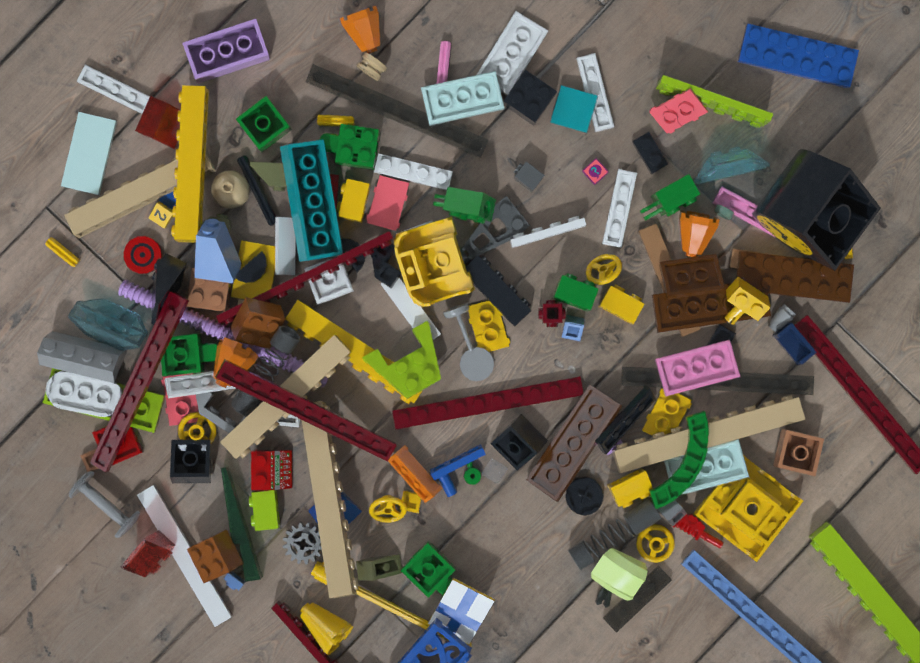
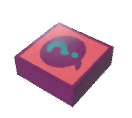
(595, 171)

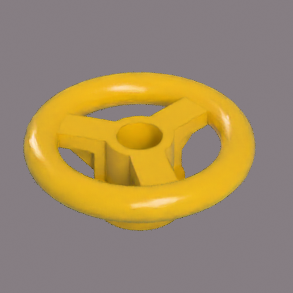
(605, 271)
(182, 434)
(387, 506)
(652, 556)

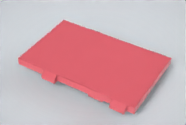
(678, 111)
(388, 203)
(179, 407)

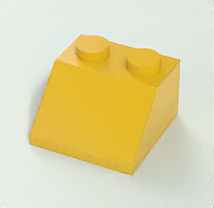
(630, 488)

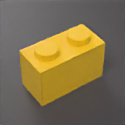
(354, 200)
(621, 304)

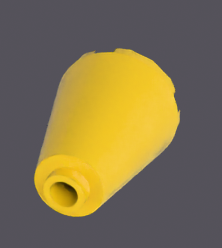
(325, 626)

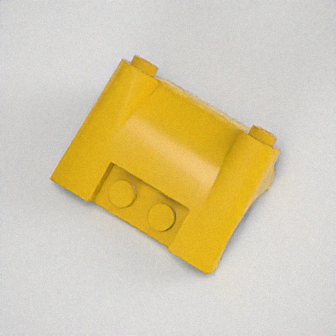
(432, 263)

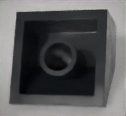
(519, 442)
(190, 461)

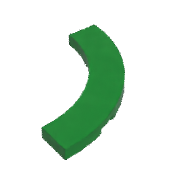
(690, 465)

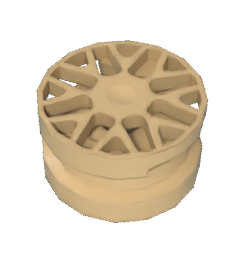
(371, 66)

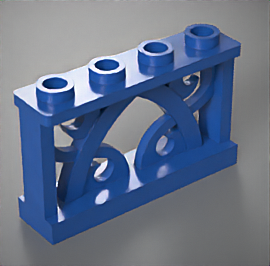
(431, 638)

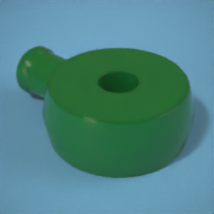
(472, 470)

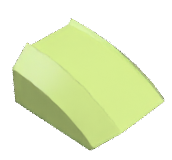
(620, 573)

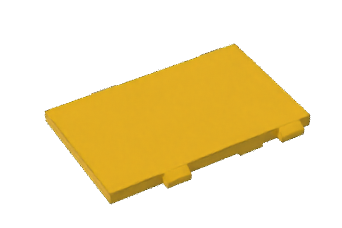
(488, 326)
(666, 413)

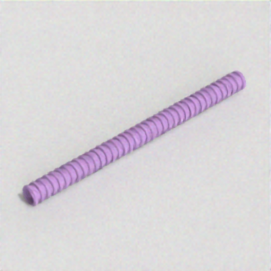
(211, 328)

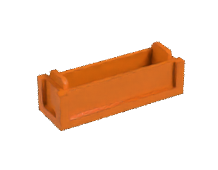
(414, 474)

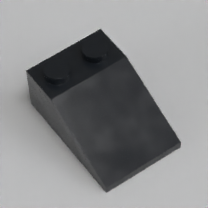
(166, 278)

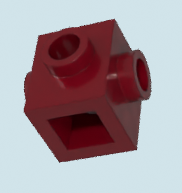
(560, 313)

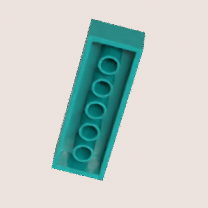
(311, 200)

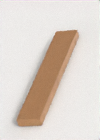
(657, 253)

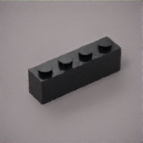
(497, 291)

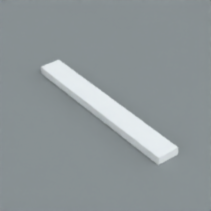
(166, 523)

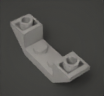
(213, 414)

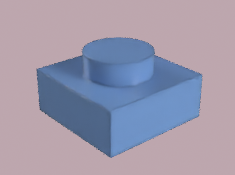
(234, 581)

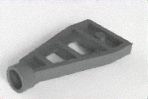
(511, 219)

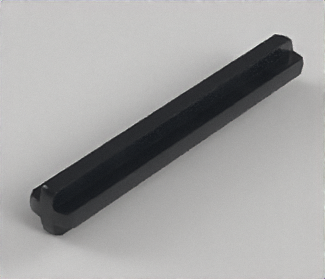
(257, 189)

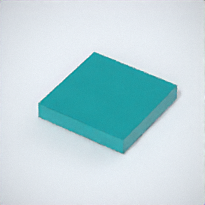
(574, 109)

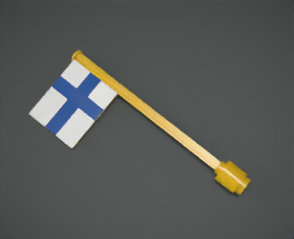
(459, 610)

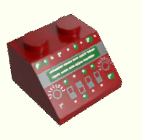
(271, 469)

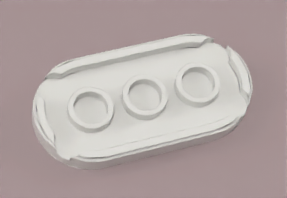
(83, 394)

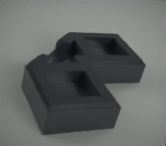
(382, 270)

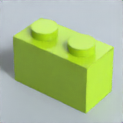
(264, 509)

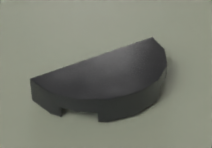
(349, 244)
(254, 269)

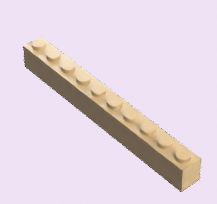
(721, 430)
(330, 510)

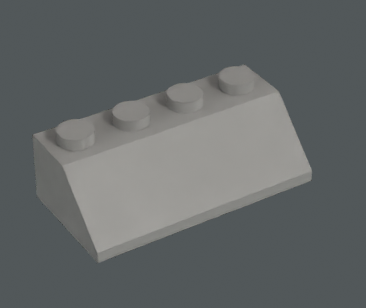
(80, 356)

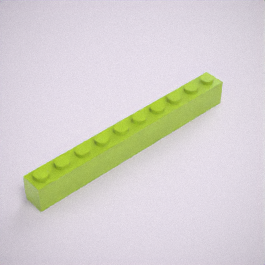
(868, 589)

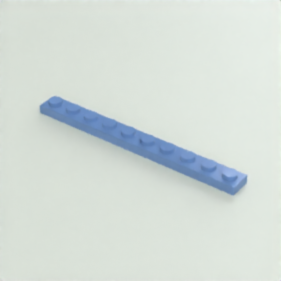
(747, 609)

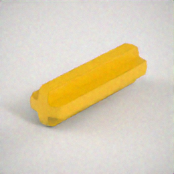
(335, 120)
(62, 252)

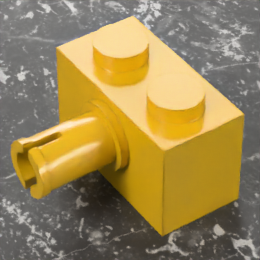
(746, 300)

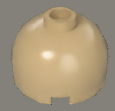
(230, 189)

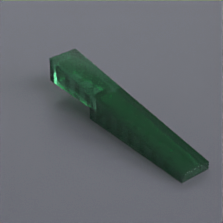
(239, 530)

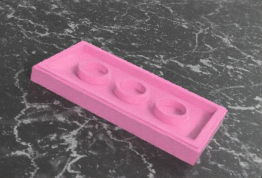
(697, 368)

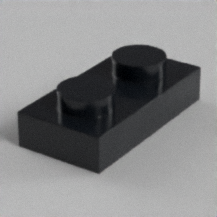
(650, 153)

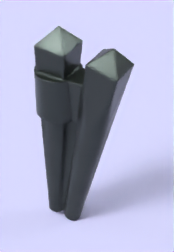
(605, 595)

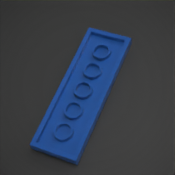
(798, 56)

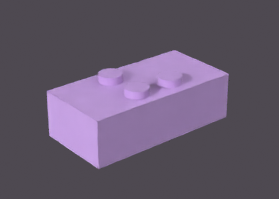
(226, 51)

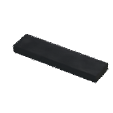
(625, 420)

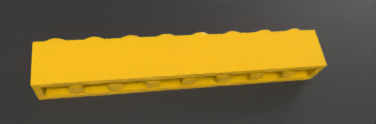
(191, 163)
(322, 329)

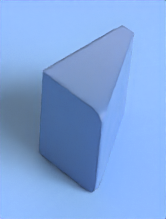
(573, 328)

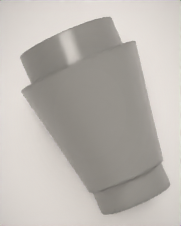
(781, 318)

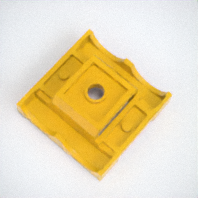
(746, 531)

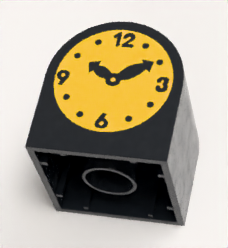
(817, 208)

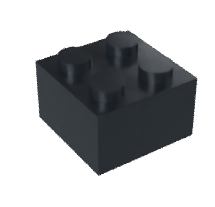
(529, 97)

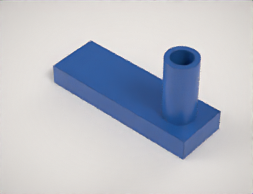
(441, 471)

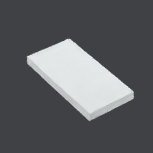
(514, 51)

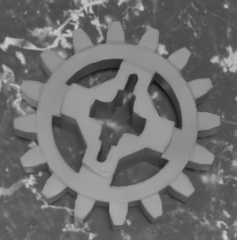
(312, 545)

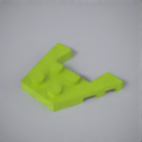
(414, 370)

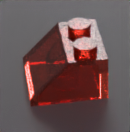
(159, 122)
(149, 555)

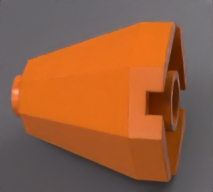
(364, 29)
(696, 231)
(235, 353)

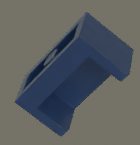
(794, 344)

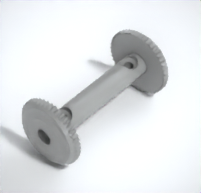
(104, 504)

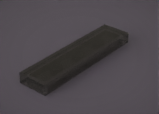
(626, 610)

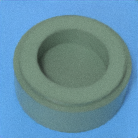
(724, 212)

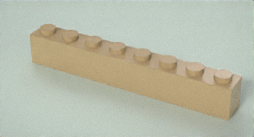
(126, 199)
(303, 380)

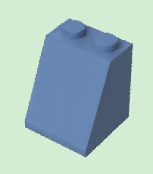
(215, 253)

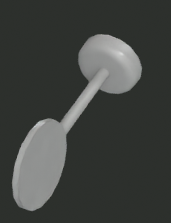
(475, 362)

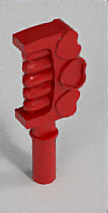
(696, 529)

